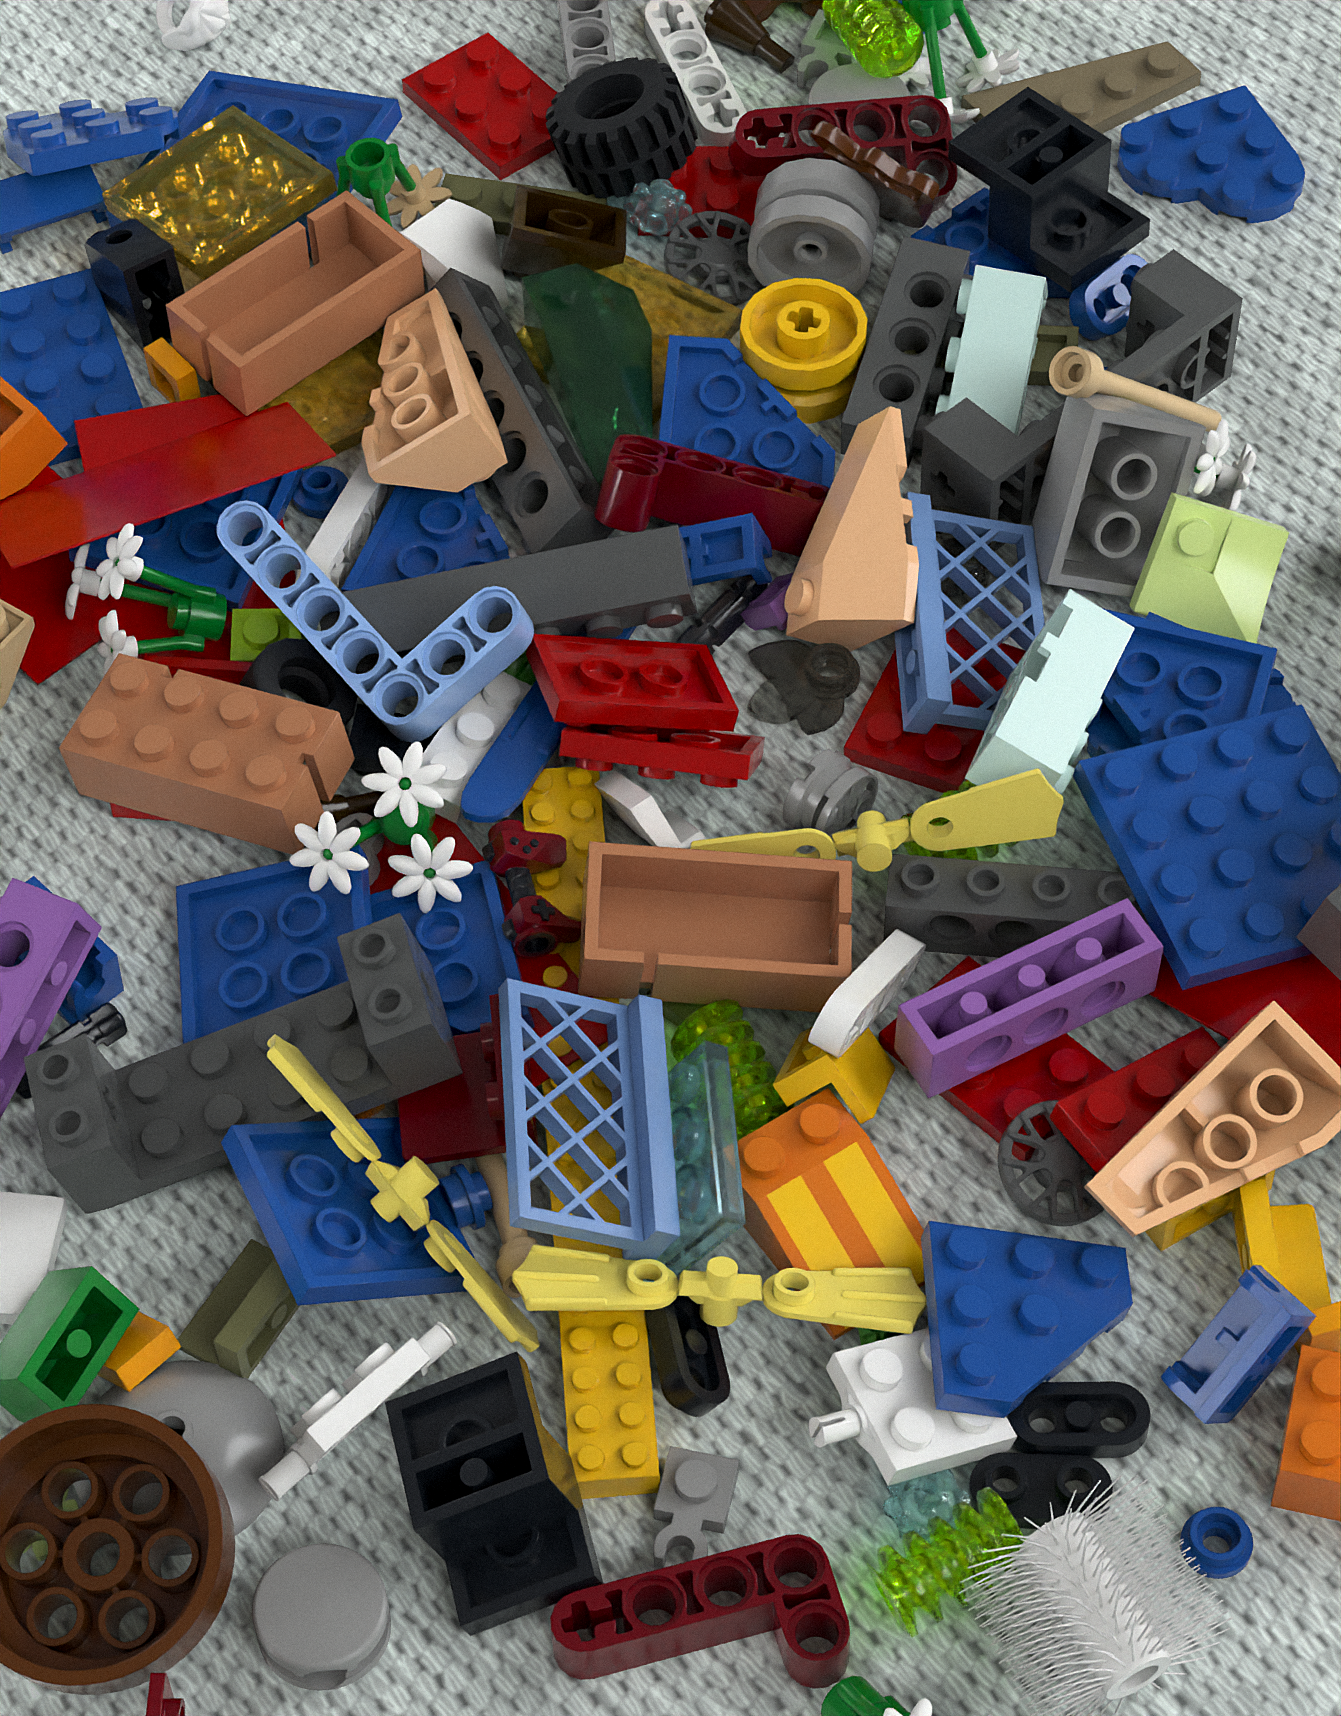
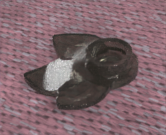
(797, 686)

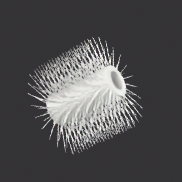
(1095, 1604)

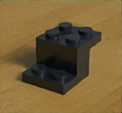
(1049, 189)
(493, 1493)

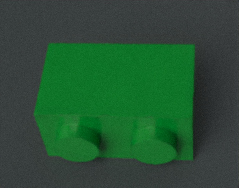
(61, 1341)

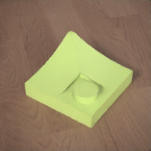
(1210, 569)

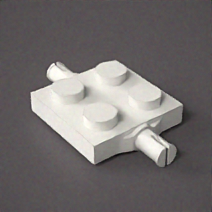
(893, 1412)
(336, 1417)

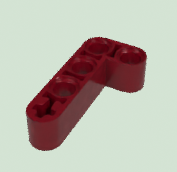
(885, 116)
(695, 487)
(701, 1624)

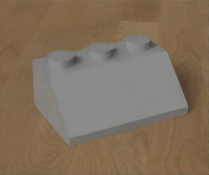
(1109, 490)

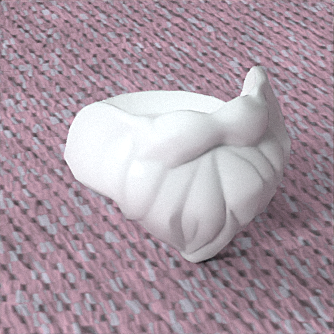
(199, 25)

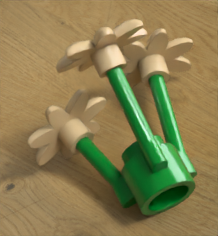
(371, 171)

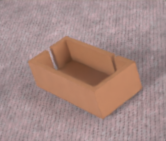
(278, 320)
(207, 753)
(714, 926)

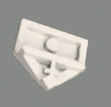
(459, 239)
(644, 816)

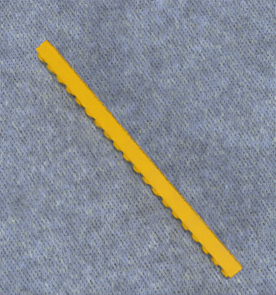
(605, 1350)

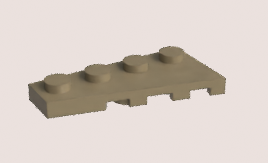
(1103, 90)

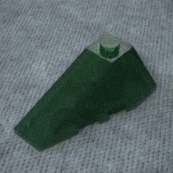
(594, 355)

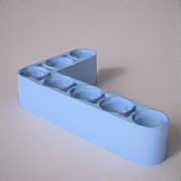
(354, 637)

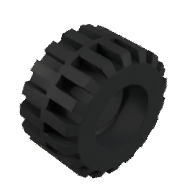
(621, 127)

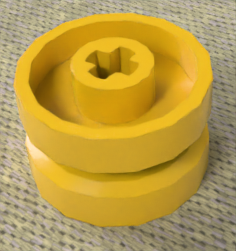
(806, 343)

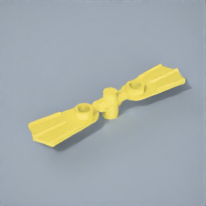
(984, 815)
(402, 1193)
(596, 1282)

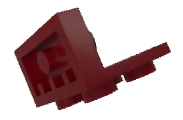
(464, 1112)

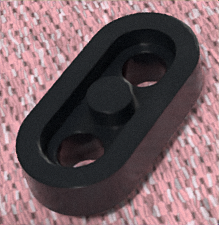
(688, 1357)
(1077, 1415)
(1039, 1482)

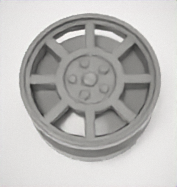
(830, 795)

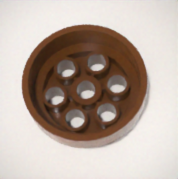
(119, 1456)

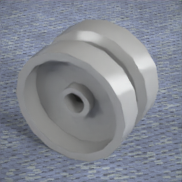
(814, 224)

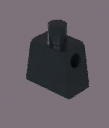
(126, 269)

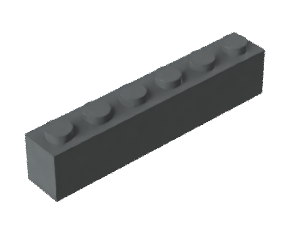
(565, 591)

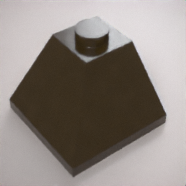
(560, 231)

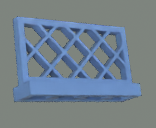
(922, 647)
(639, 1127)

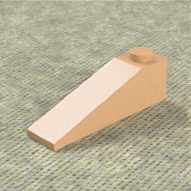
(430, 409)
(856, 566)
(1238, 1118)

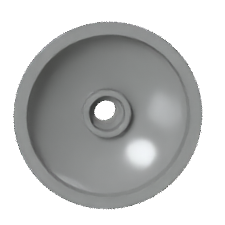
(221, 1420)

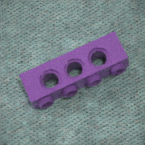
(31, 993)
(1027, 997)

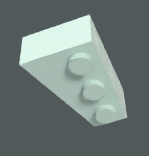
(996, 342)
(1052, 695)

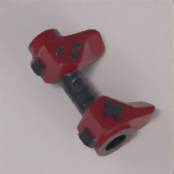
(533, 921)

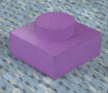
(769, 606)

